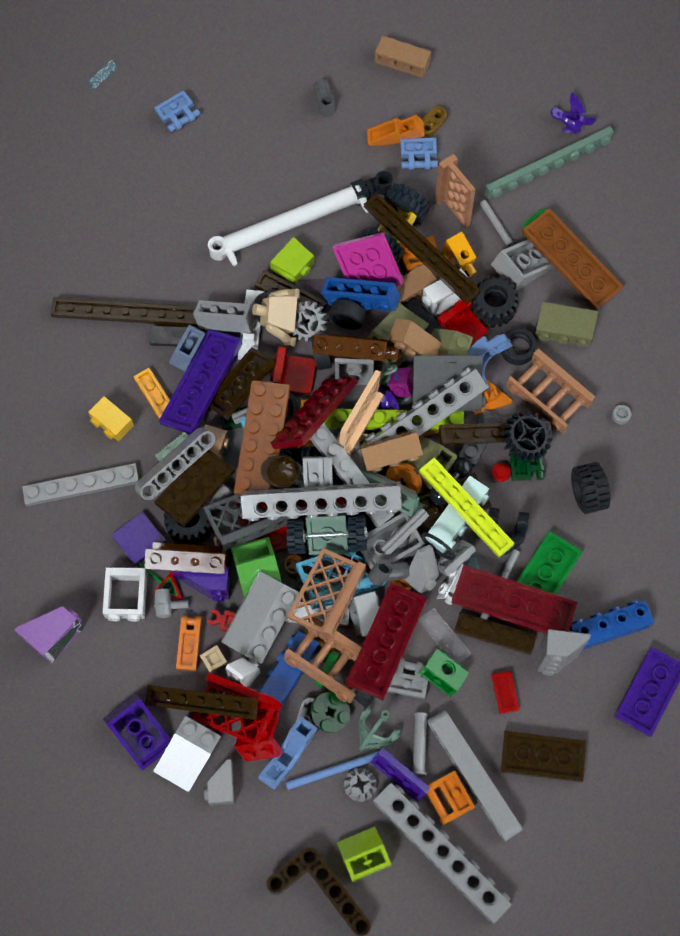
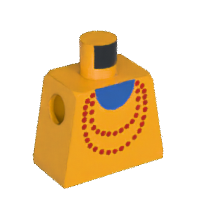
(460, 253)

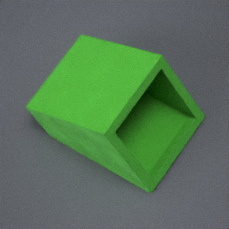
(252, 558)

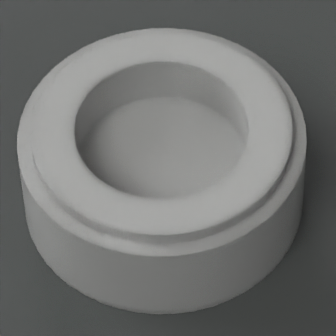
(621, 414)

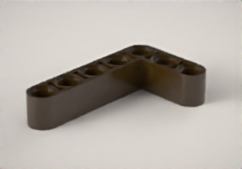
(325, 886)

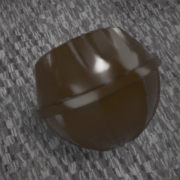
(280, 471)

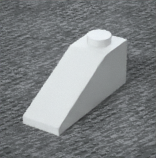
(243, 671)

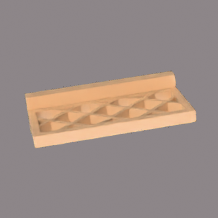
(361, 414)

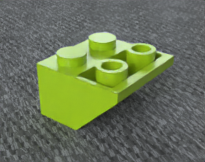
(364, 854)

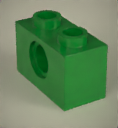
(432, 671)

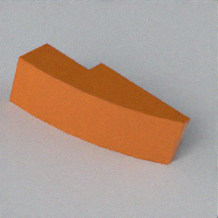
(395, 130)

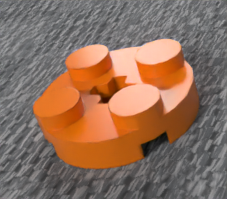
(405, 471)

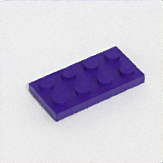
(650, 692)

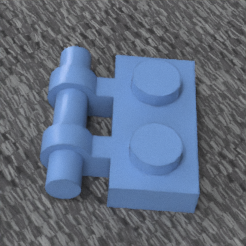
(174, 107)
(417, 149)

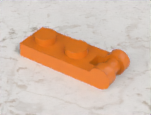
(188, 643)

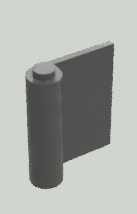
(433, 371)

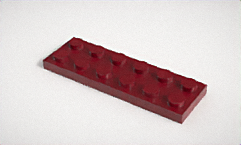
(314, 412)
(513, 601)
(386, 641)

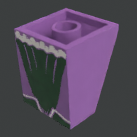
(51, 632)

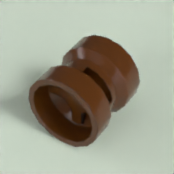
(290, 563)

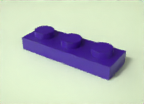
(400, 774)

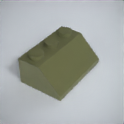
(565, 324)
(452, 342)

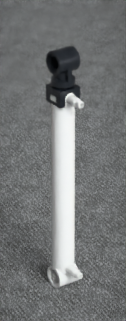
(357, 193)

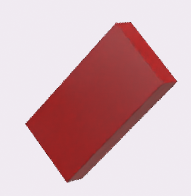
(505, 692)

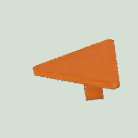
(494, 399)

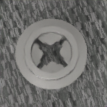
(355, 793)

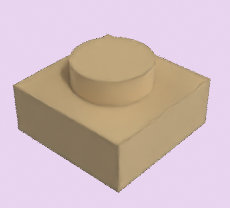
(213, 659)

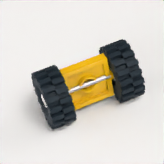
(410, 206)

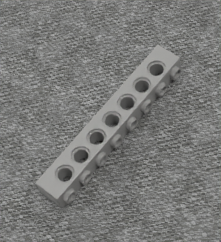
(443, 409)
(350, 492)
(443, 864)

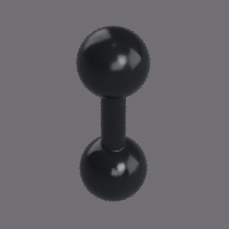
(461, 468)

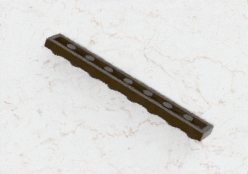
(422, 248)
(123, 312)

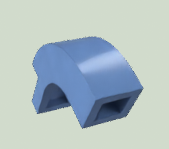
(489, 349)
(293, 749)

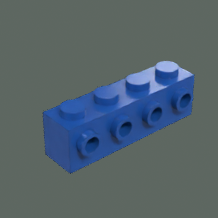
(364, 293)
(614, 624)

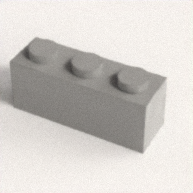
(224, 316)

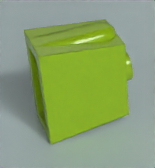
(293, 261)

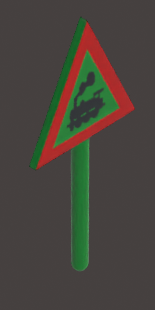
(168, 583)

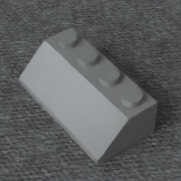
(260, 617)
(559, 650)

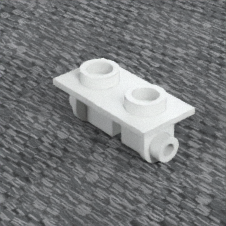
(448, 588)

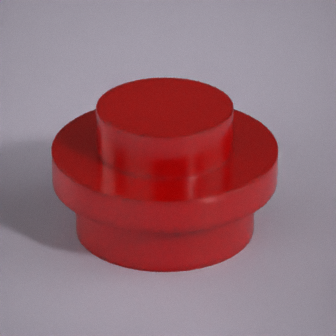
(500, 472)

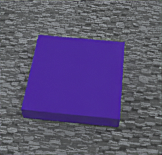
(136, 537)

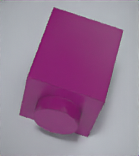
(401, 382)

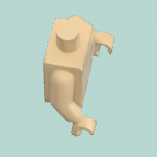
(279, 314)

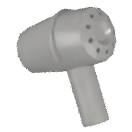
(224, 492)
(164, 605)

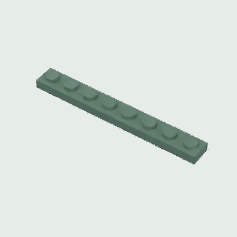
(548, 163)

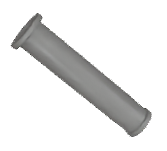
(419, 744)

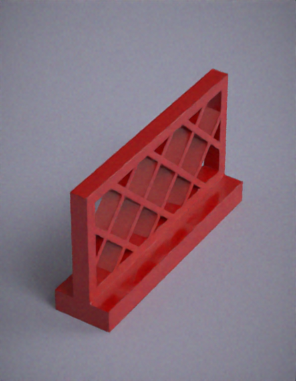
(232, 688)

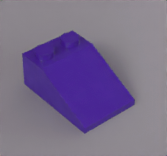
(209, 584)
(138, 731)

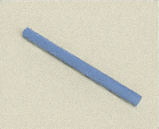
(330, 771)

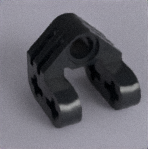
(520, 528)

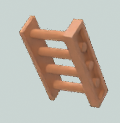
(554, 373)
(347, 648)

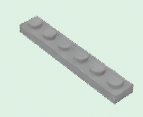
(345, 468)
(80, 484)

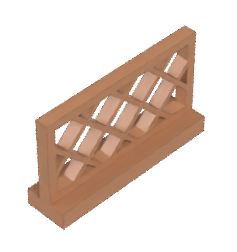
(455, 190)
(344, 595)

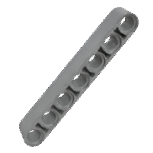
(474, 775)

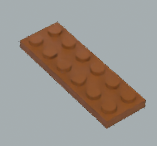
(572, 259)
(263, 421)

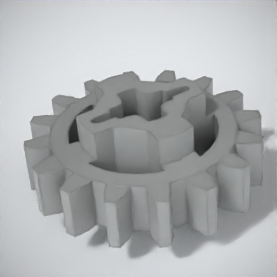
(304, 314)

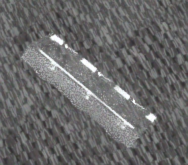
(444, 636)

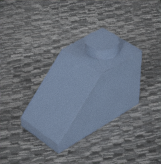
(187, 348)

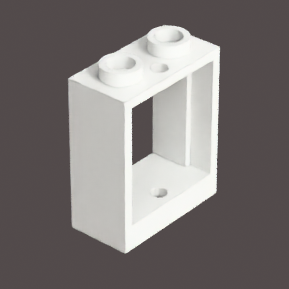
(439, 298)
(125, 574)

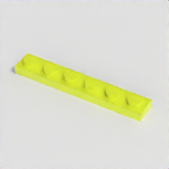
(466, 507)

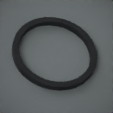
(442, 543)

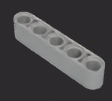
(184, 461)

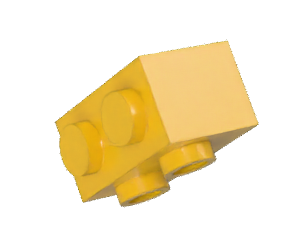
(111, 419)

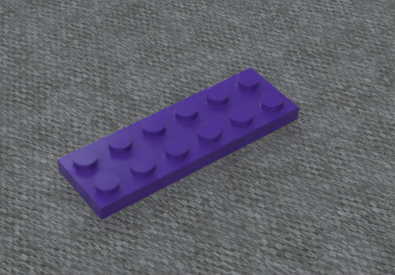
(200, 381)

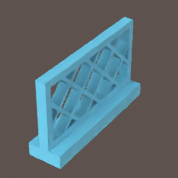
(364, 586)

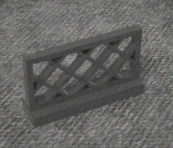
(242, 534)

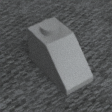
(423, 570)
(363, 611)
(221, 786)

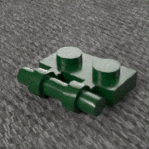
(522, 470)

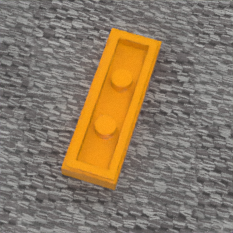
(152, 391)

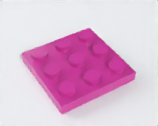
(368, 260)

